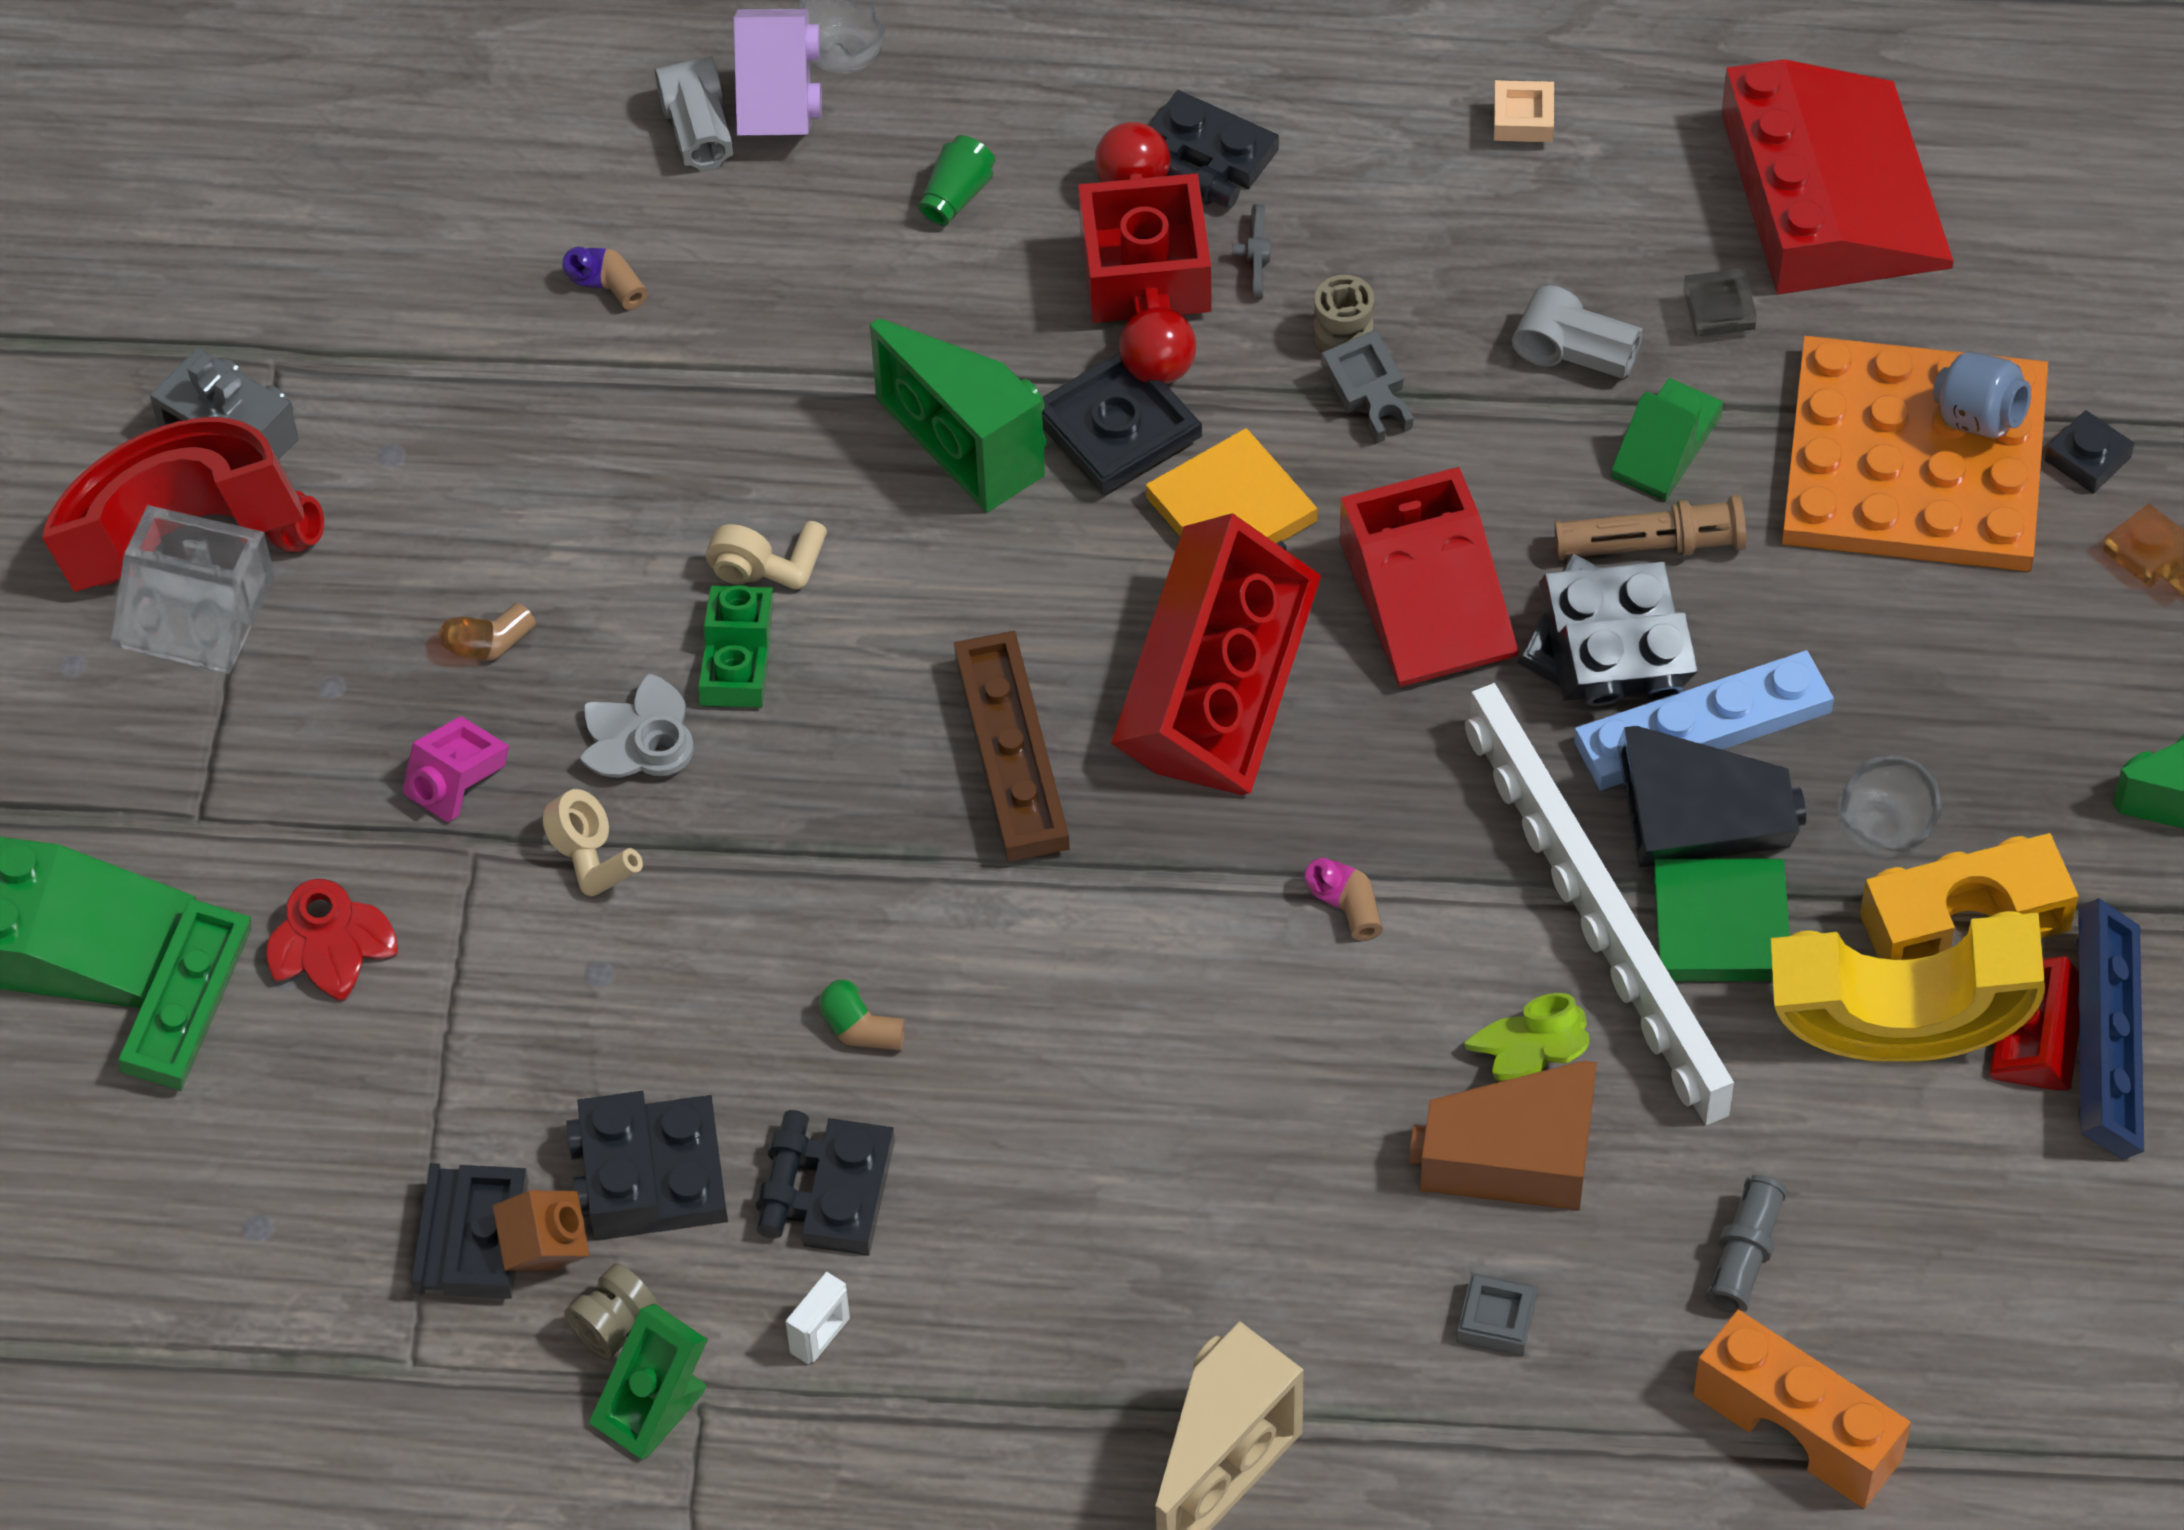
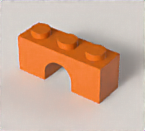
(1845, 1431)

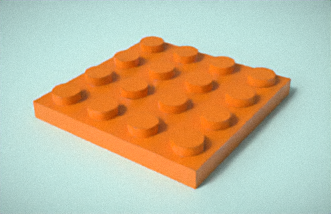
(1888, 474)

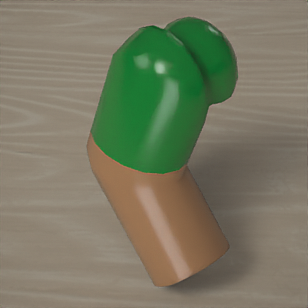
(853, 1021)

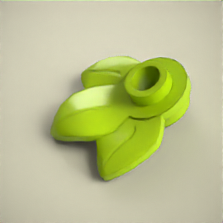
(1525, 1044)

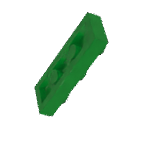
(185, 994)

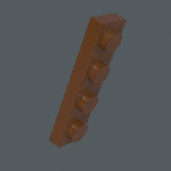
(1011, 746)

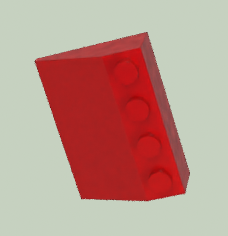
(1830, 176)

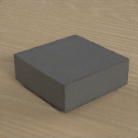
(1497, 1314)

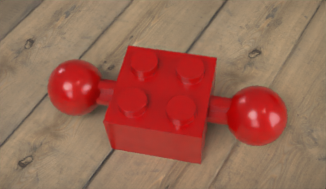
(1145, 251)

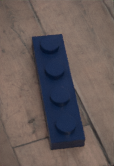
(2110, 1029)

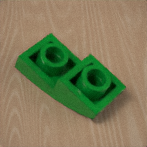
(736, 646)

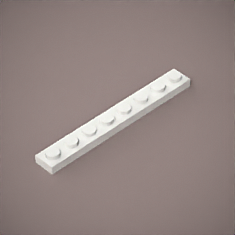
(1606, 917)

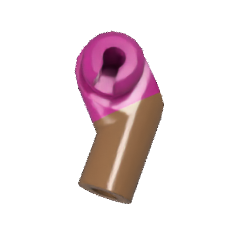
(1346, 890)

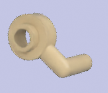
(746, 556)
(576, 828)

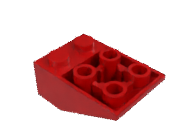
(1426, 576)

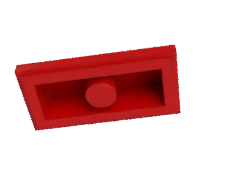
(2046, 1045)

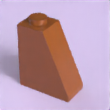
(1511, 1139)

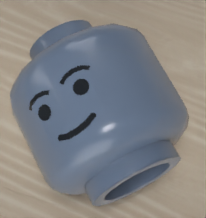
(1982, 395)

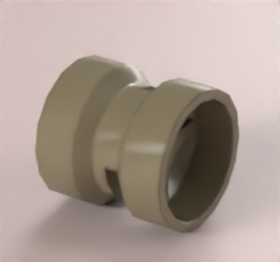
(1342, 310)
(609, 1311)

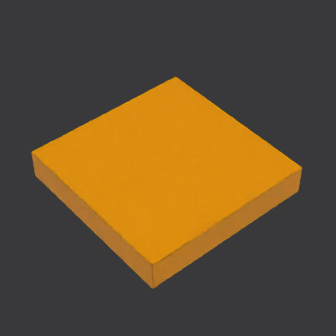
(1234, 479)

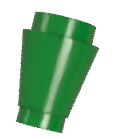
(956, 178)

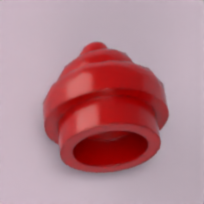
(302, 533)

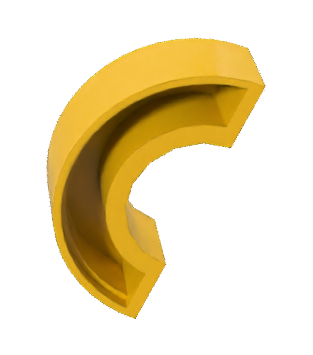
(1913, 1006)

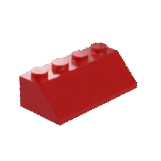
(1217, 656)

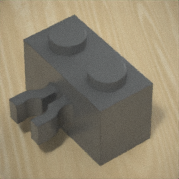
(219, 388)

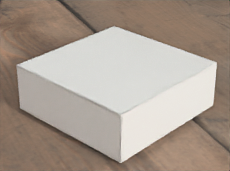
(818, 1318)

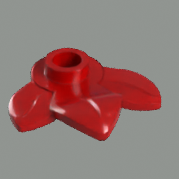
(332, 945)

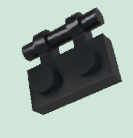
(1216, 142)
(846, 1187)

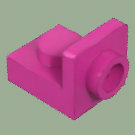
(450, 762)

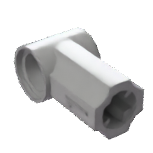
(694, 103)
(1560, 329)

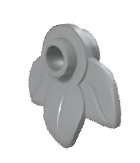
(631, 732)

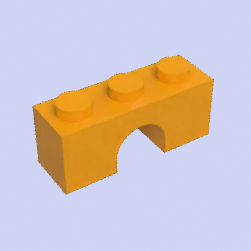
(1912, 907)

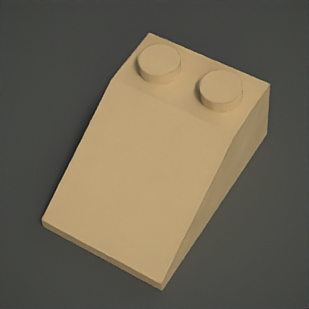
(1231, 1430)

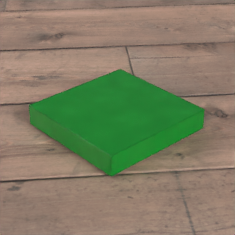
(1719, 917)

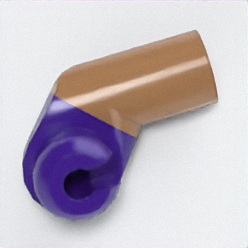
(605, 270)

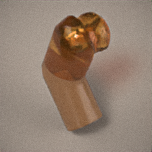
(486, 638)

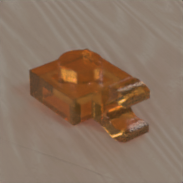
(2149, 547)

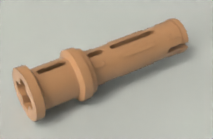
(1689, 529)

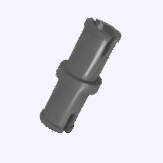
(1746, 1243)

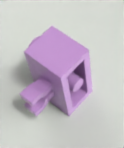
(774, 71)

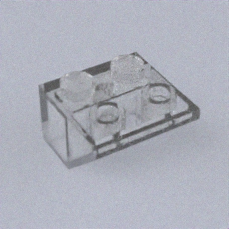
(190, 589)

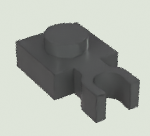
(1367, 377)

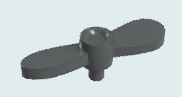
(1257, 248)

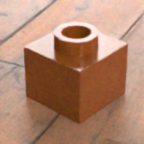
(541, 1230)

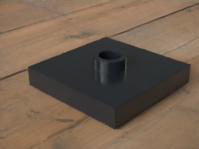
(1117, 423)

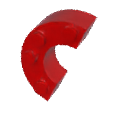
(179, 467)

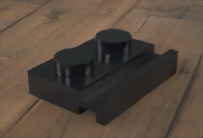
(459, 1234)

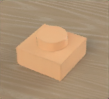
(1524, 111)

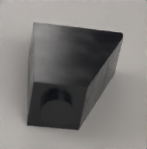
(1703, 799)

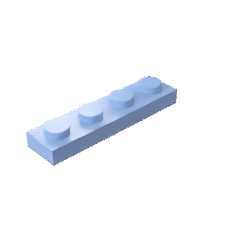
(1714, 713)

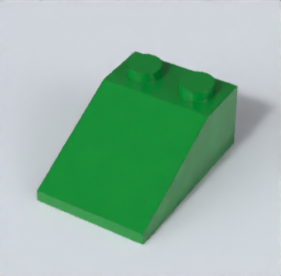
(962, 411)
(81, 924)

